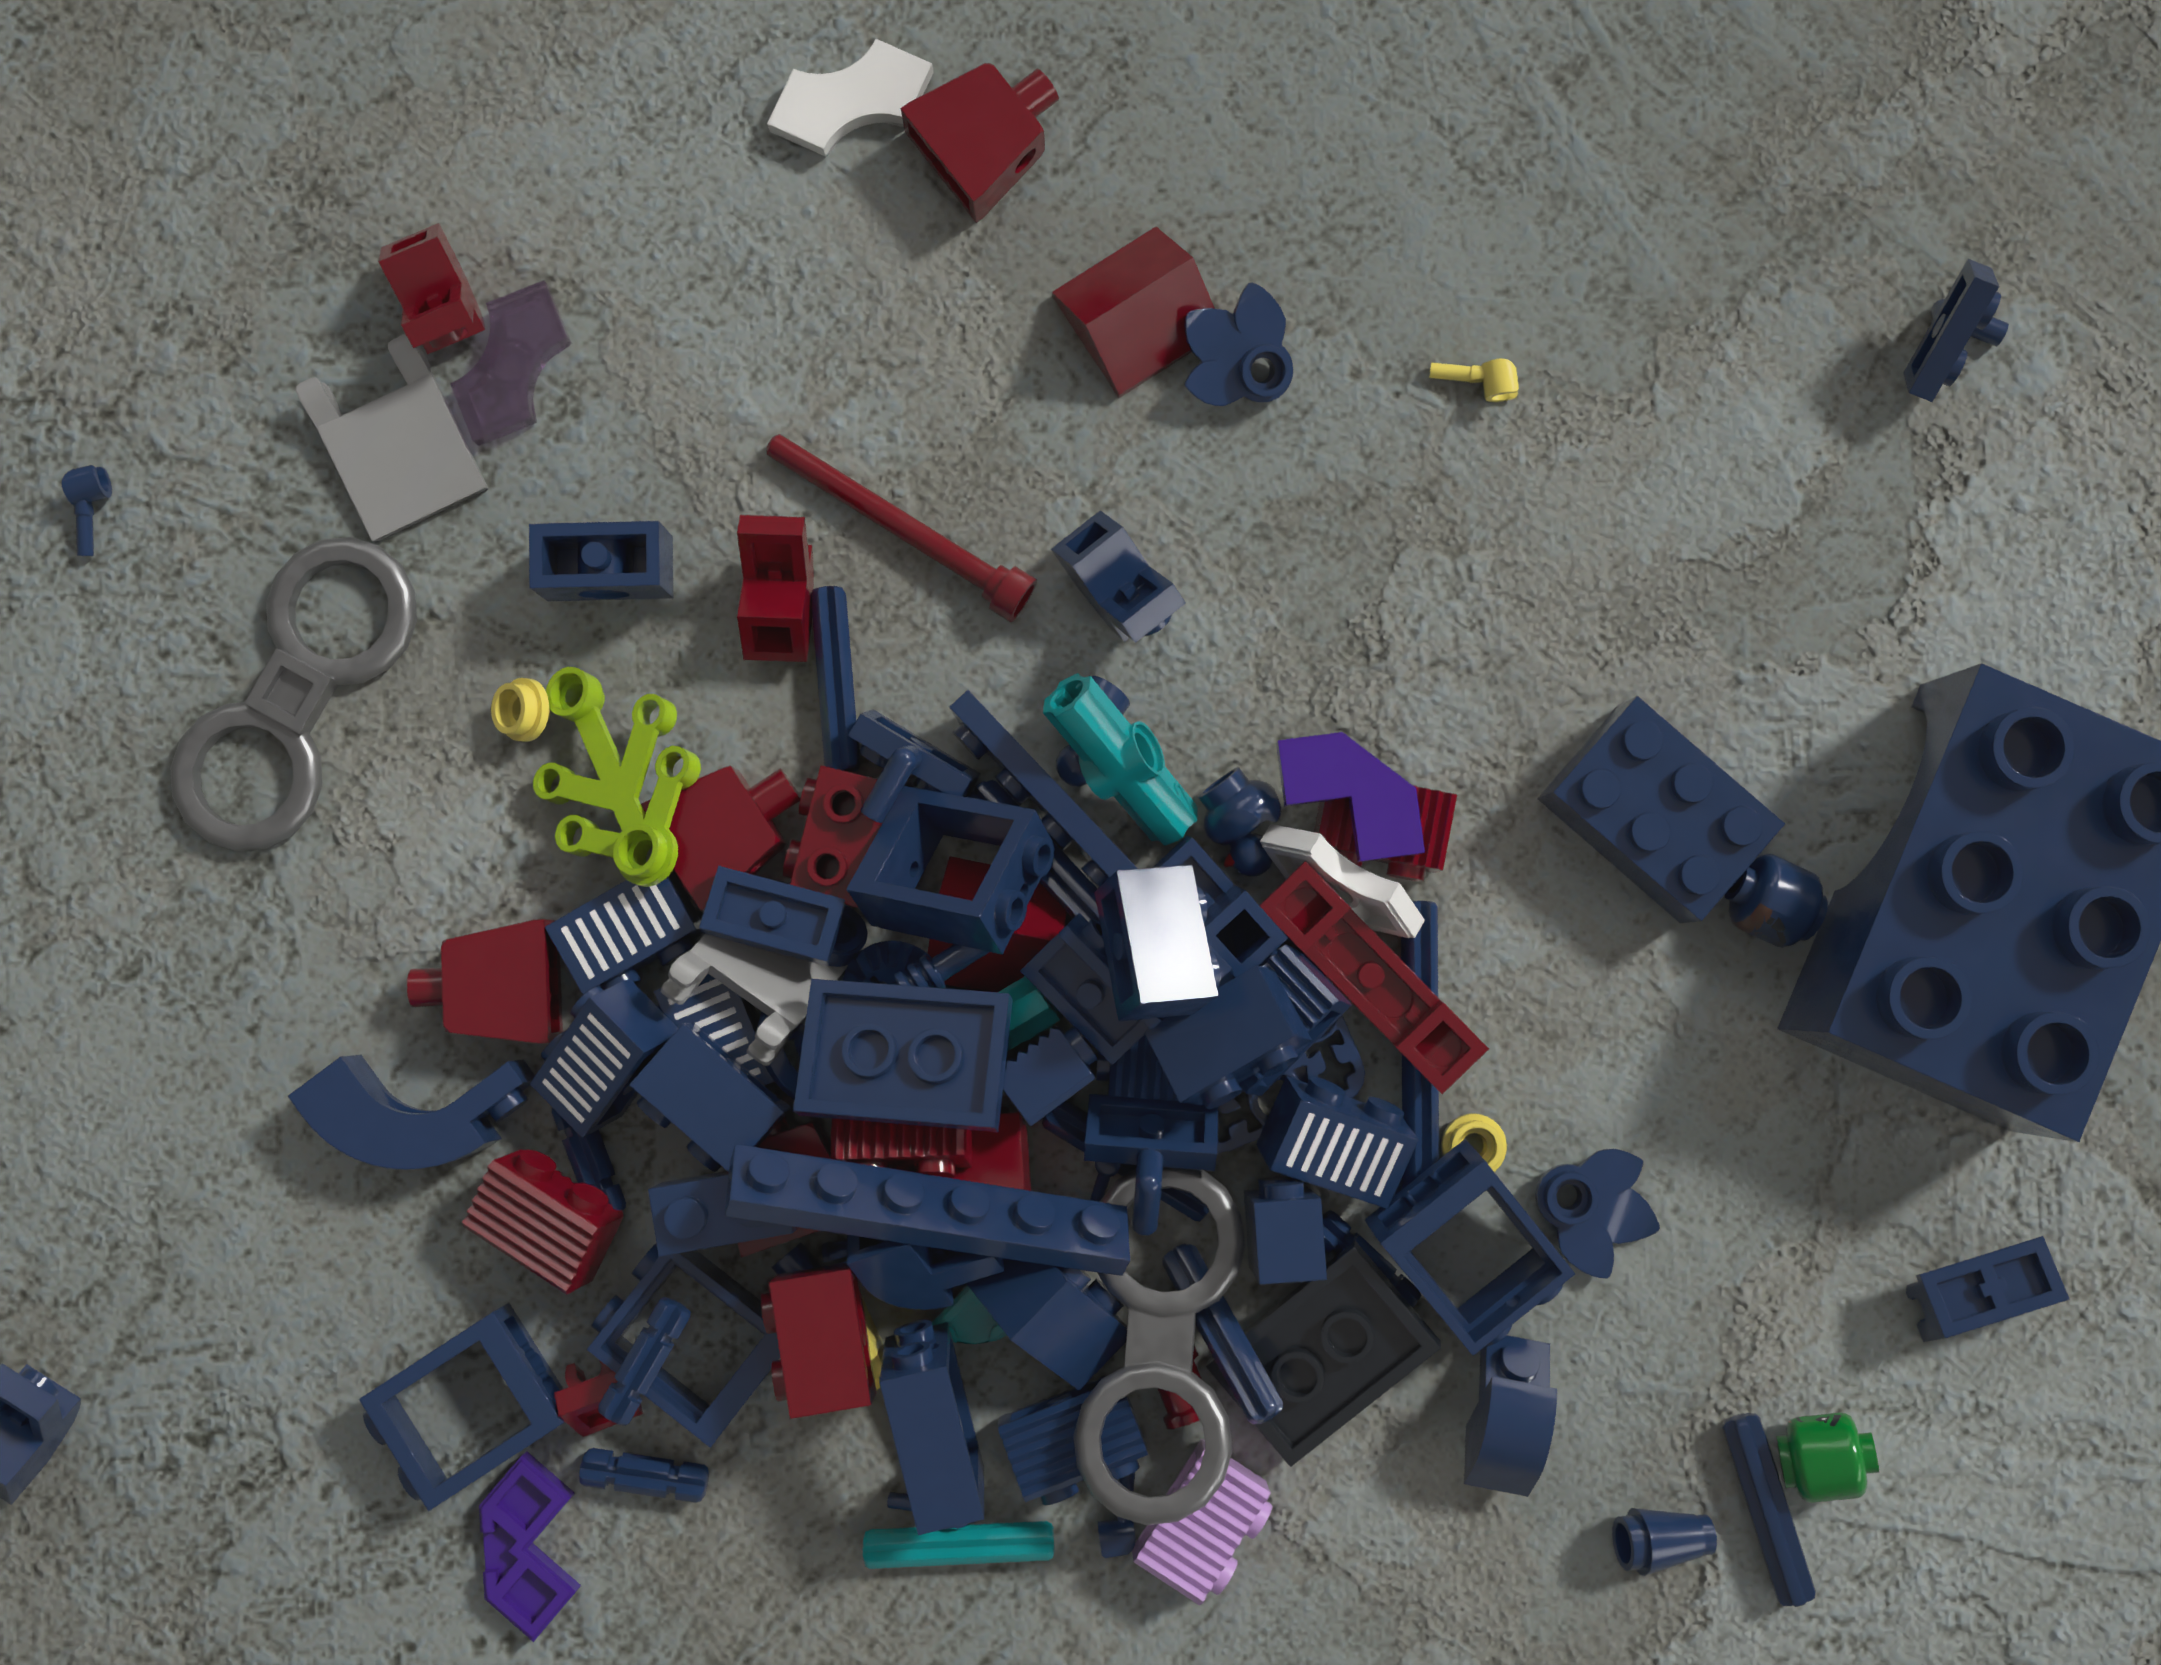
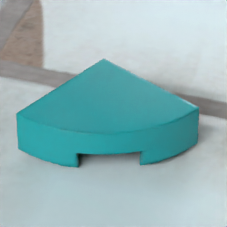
(969, 1320)

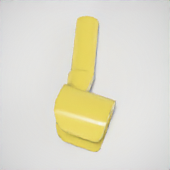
(1497, 375)

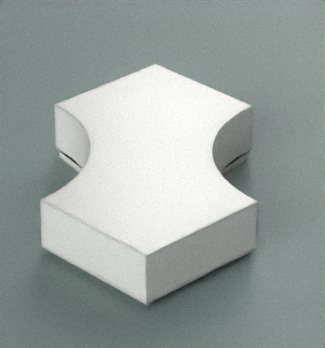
(826, 107)
(1374, 899)

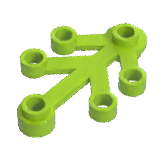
(619, 780)

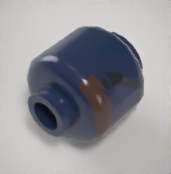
(1777, 901)

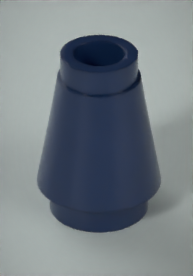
(1661, 1539)

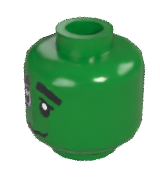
(1826, 1457)

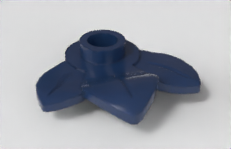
(1232, 343)
(1603, 1211)

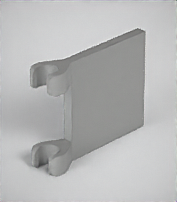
(398, 452)
(764, 978)

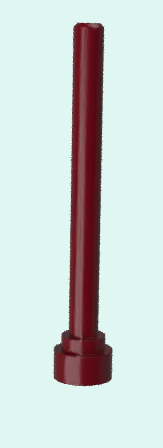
(1003, 588)

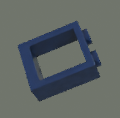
(908, 840)
(1432, 1202)
(522, 1370)
(666, 1391)
(932, 1426)

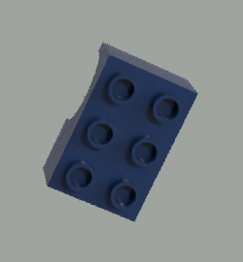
(2001, 913)

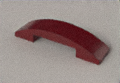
(1373, 977)

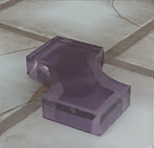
(501, 386)

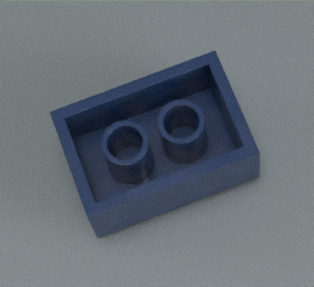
(1661, 811)

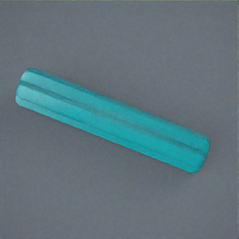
(959, 1546)

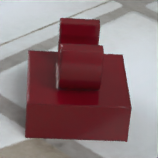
(580, 1401)

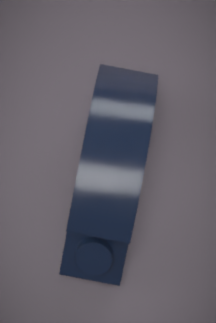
(366, 1122)

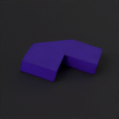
(1380, 800)
(517, 1574)

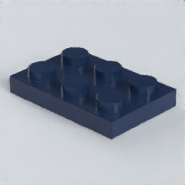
(904, 1055)

